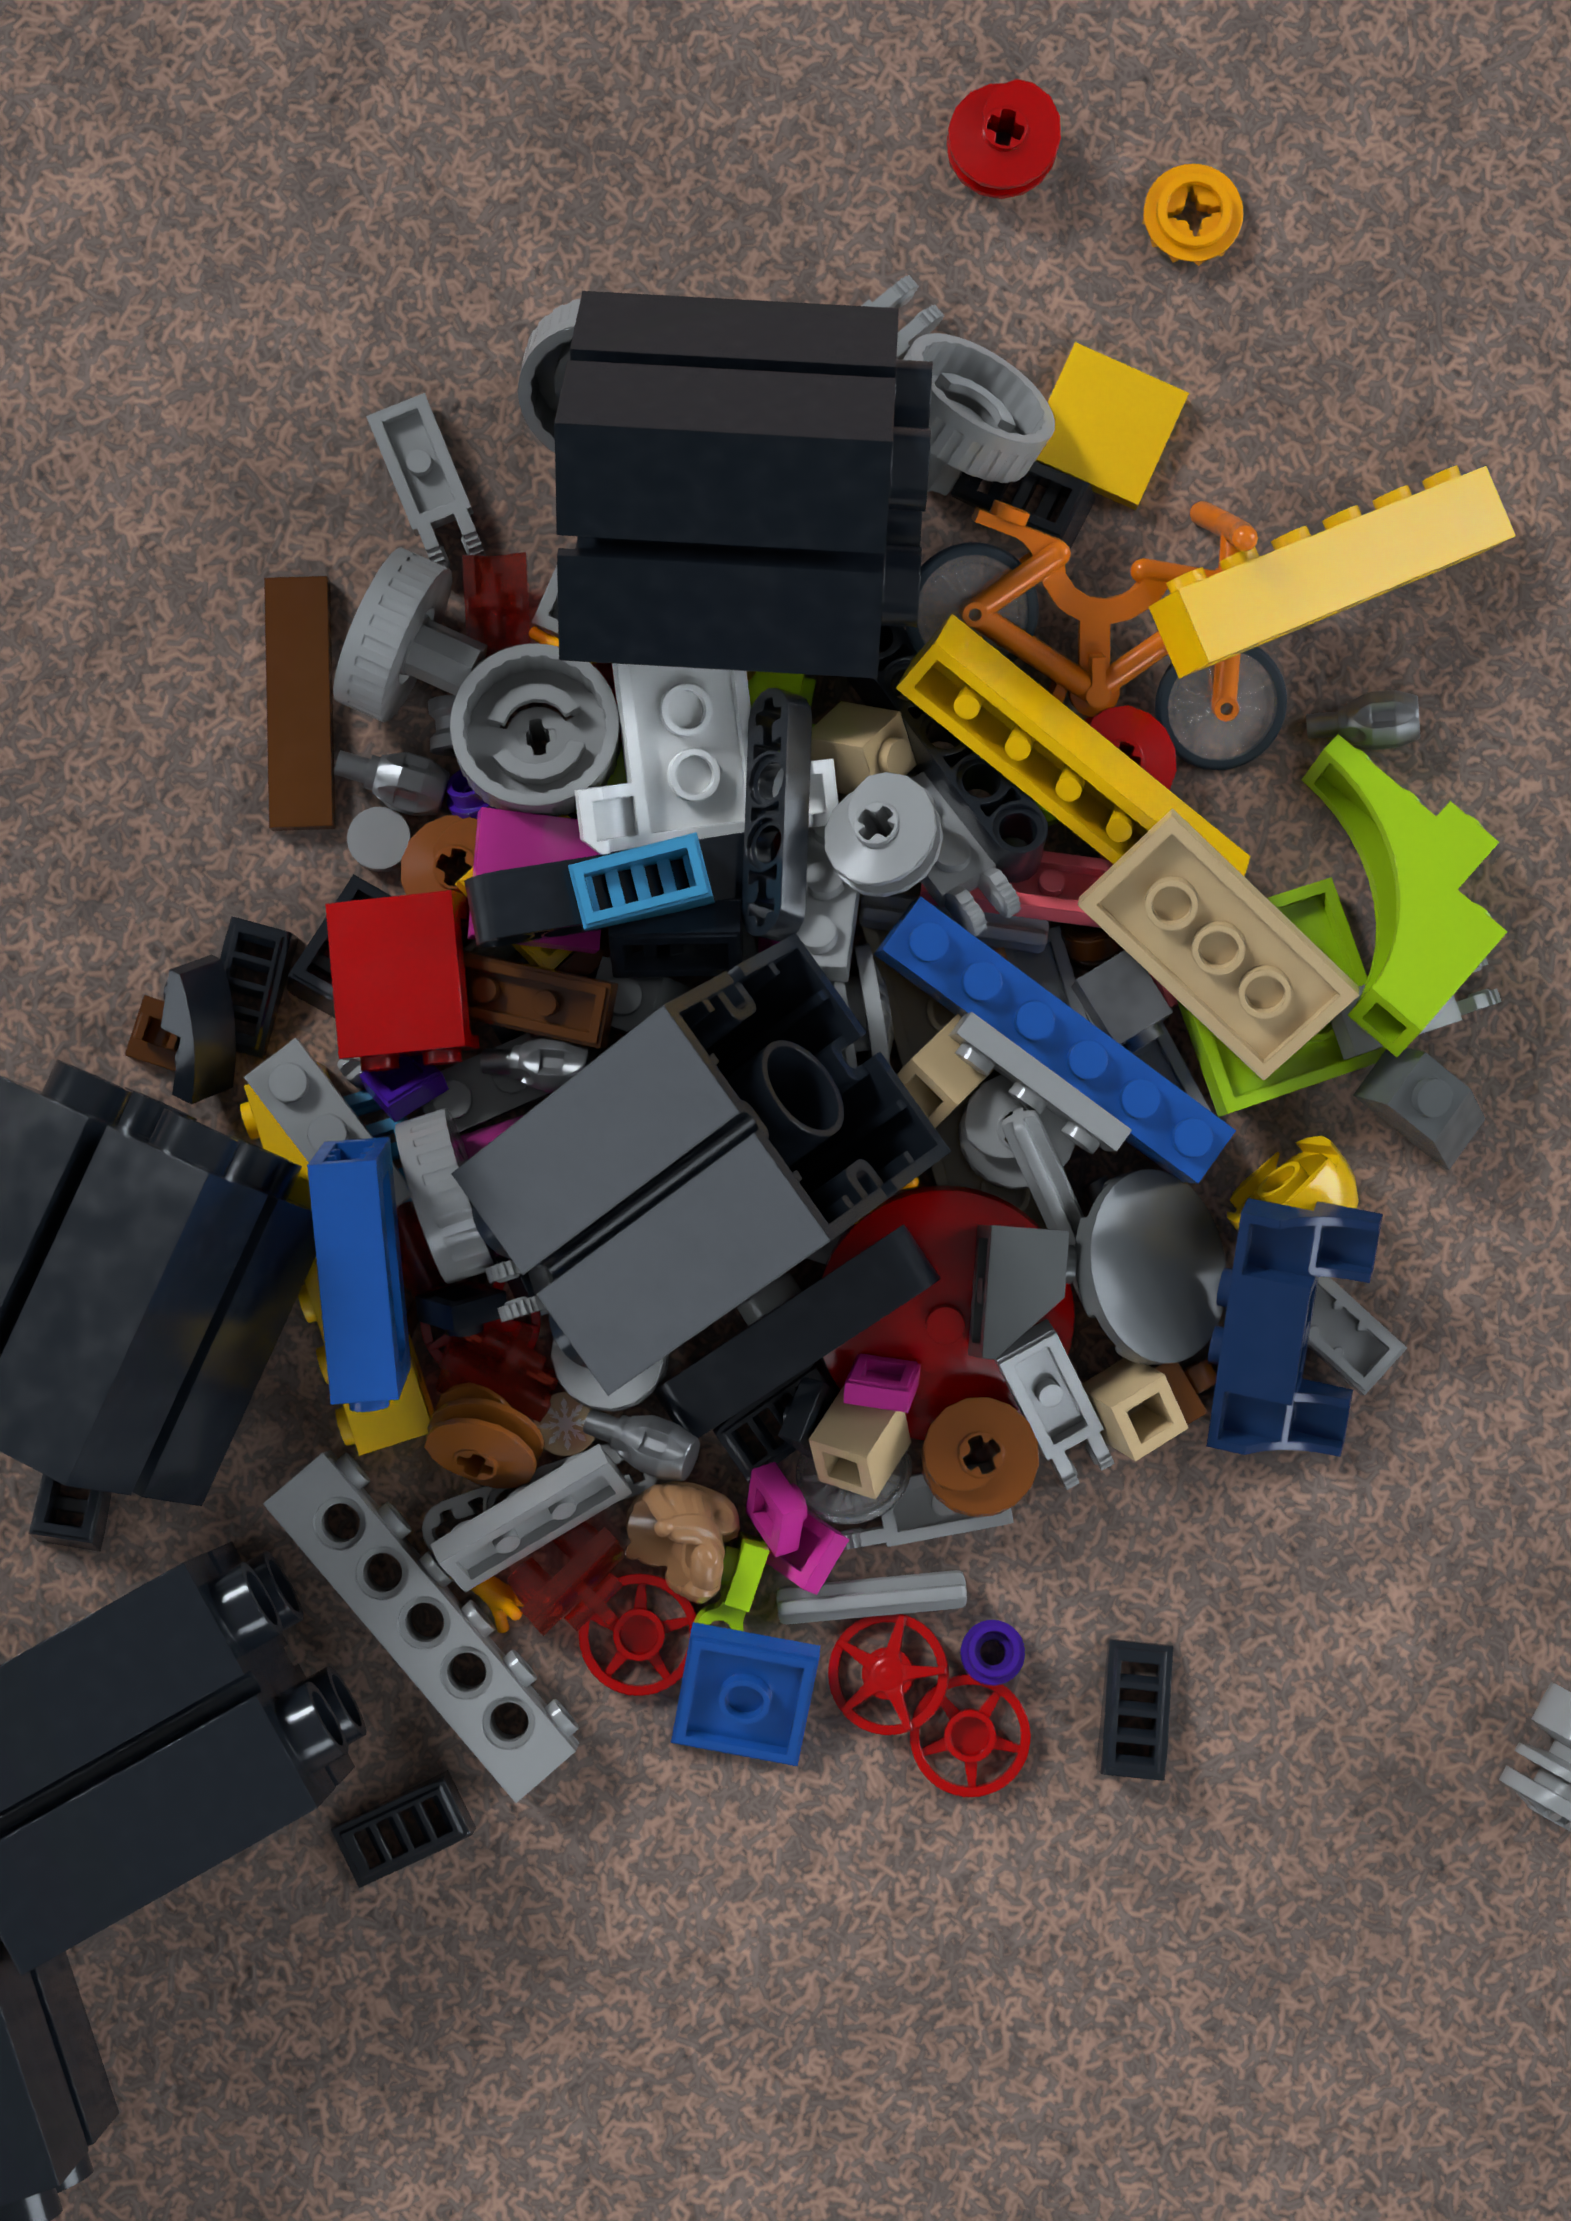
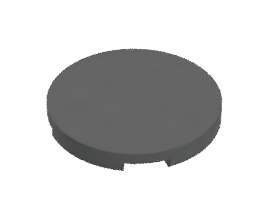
(1150, 1267)

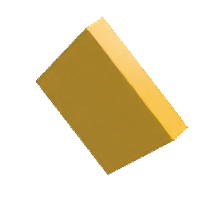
(1110, 424)

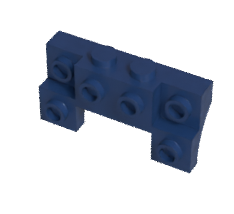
(1267, 1326)

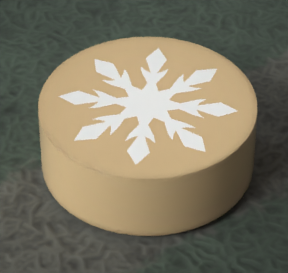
(564, 1426)

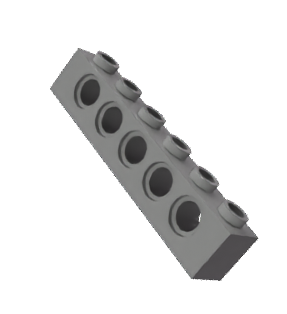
(513, 1760)

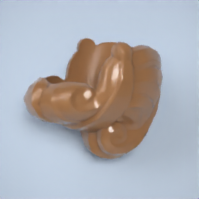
(685, 1532)

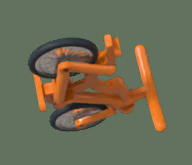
(1212, 716)

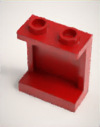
(400, 979)

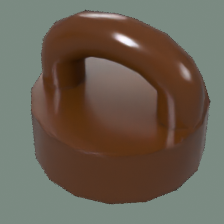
(1088, 945)

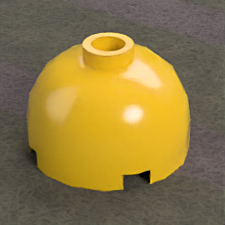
(1302, 1181)

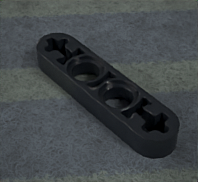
(775, 724)

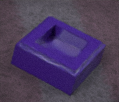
(405, 1088)

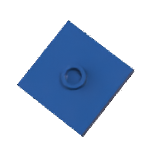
(745, 1694)

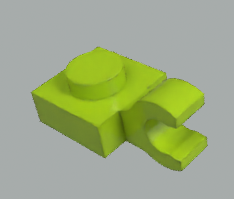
(739, 1582)

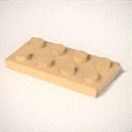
(1218, 945)

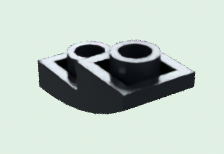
(202, 1014)

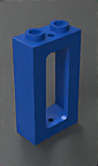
(360, 1272)

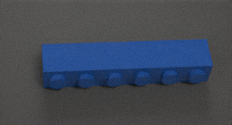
(976, 979)

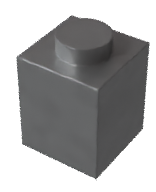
(1123, 1001)

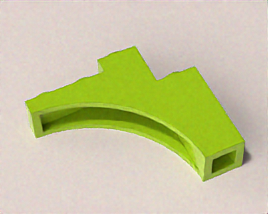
(1415, 864)

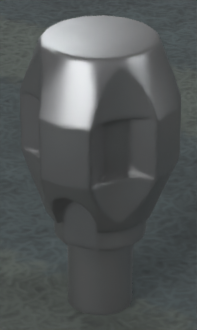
(1371, 721)
(399, 780)
(539, 1063)
(647, 1443)

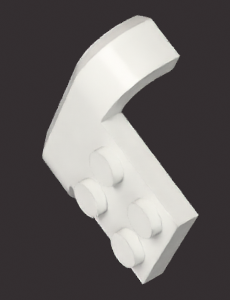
(683, 761)

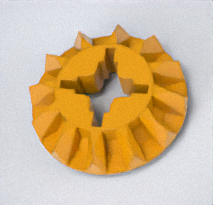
(1211, 193)

